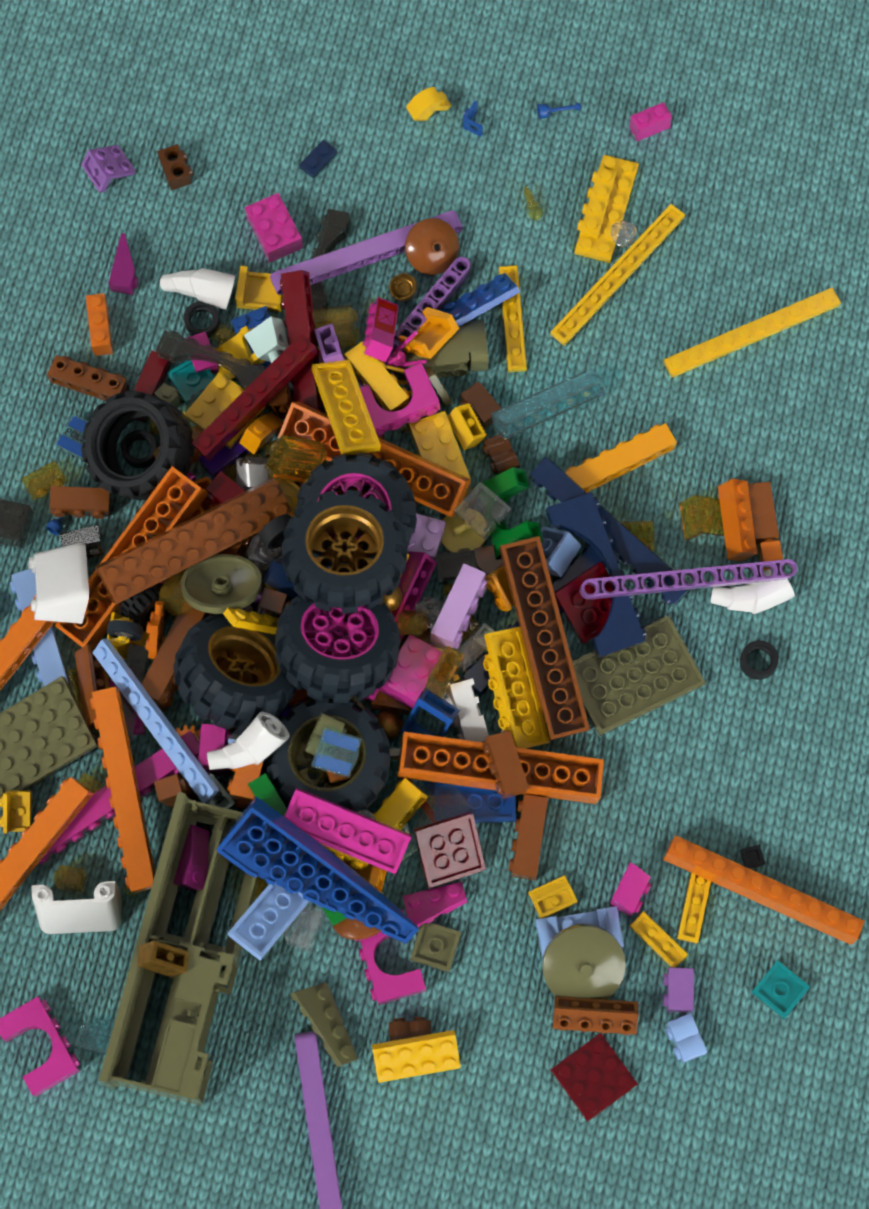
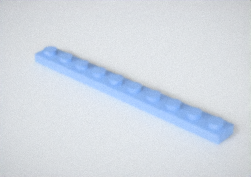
(156, 721)

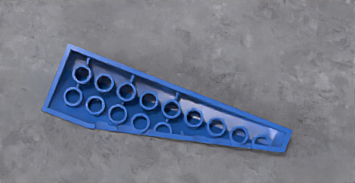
(279, 851)

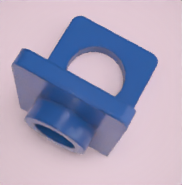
(467, 121)

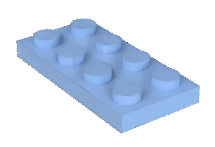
(267, 919)

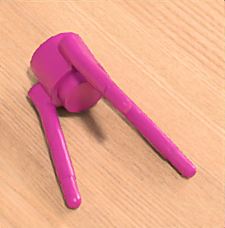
(398, 358)

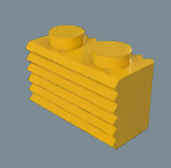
(466, 426)

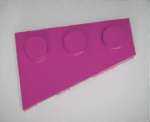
(428, 904)

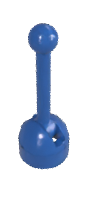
(544, 110)
(55, 526)

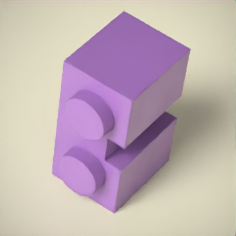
(329, 344)
(679, 990)

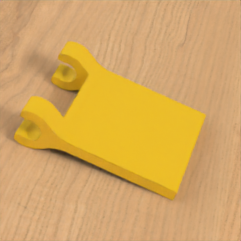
(239, 349)

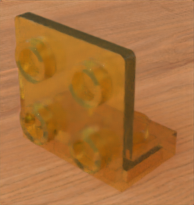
(701, 516)

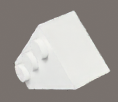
(469, 719)

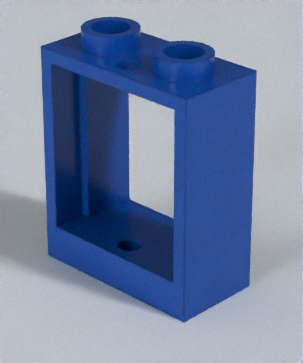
(435, 706)

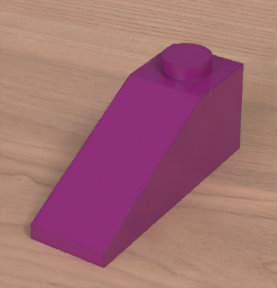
(123, 275)
(194, 860)

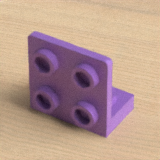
(106, 164)

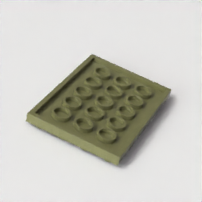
(637, 678)
(41, 736)

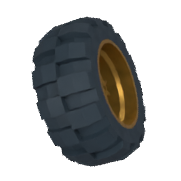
(344, 584)
(230, 673)

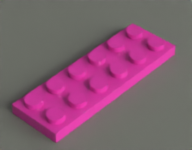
(348, 831)

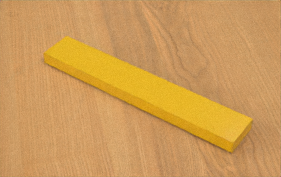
(513, 325)

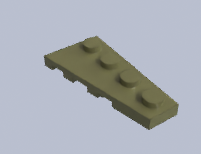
(323, 1013)

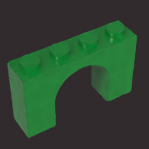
(505, 486)

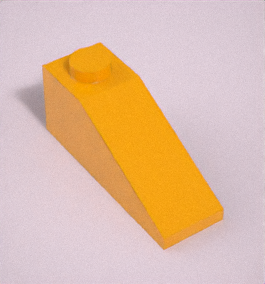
(261, 432)

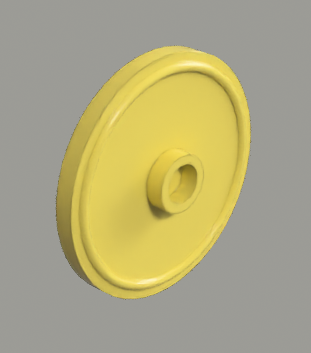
(460, 536)

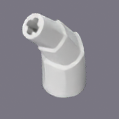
(204, 284)
(753, 596)
(252, 746)

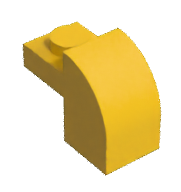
(426, 103)

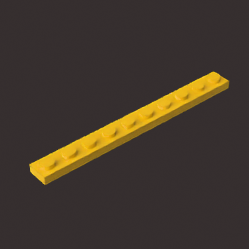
(617, 275)
(751, 332)

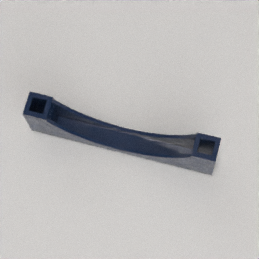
(583, 519)

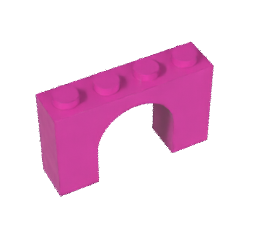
(423, 403)
(385, 986)
(60, 1063)

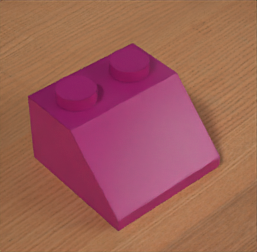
(630, 890)

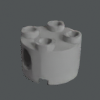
(251, 472)

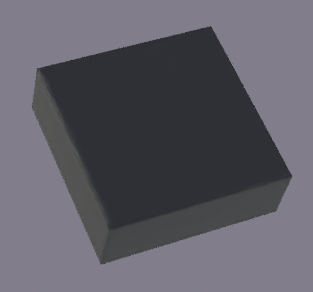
(752, 857)

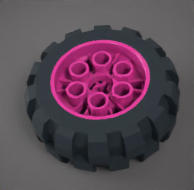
(355, 472)
(340, 674)

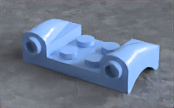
(605, 918)

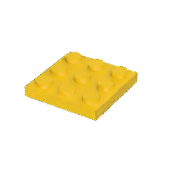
(213, 402)

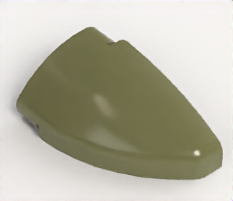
(461, 351)

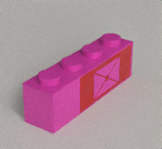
(380, 329)

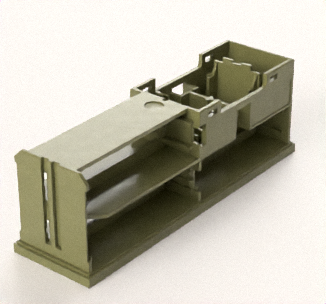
(178, 1055)

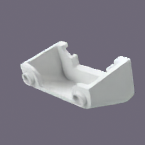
(60, 584)
(81, 915)

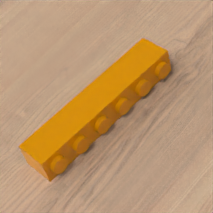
(623, 458)

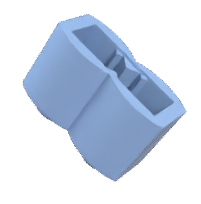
(686, 1038)

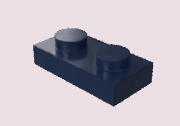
(318, 159)

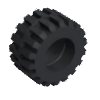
(140, 606)

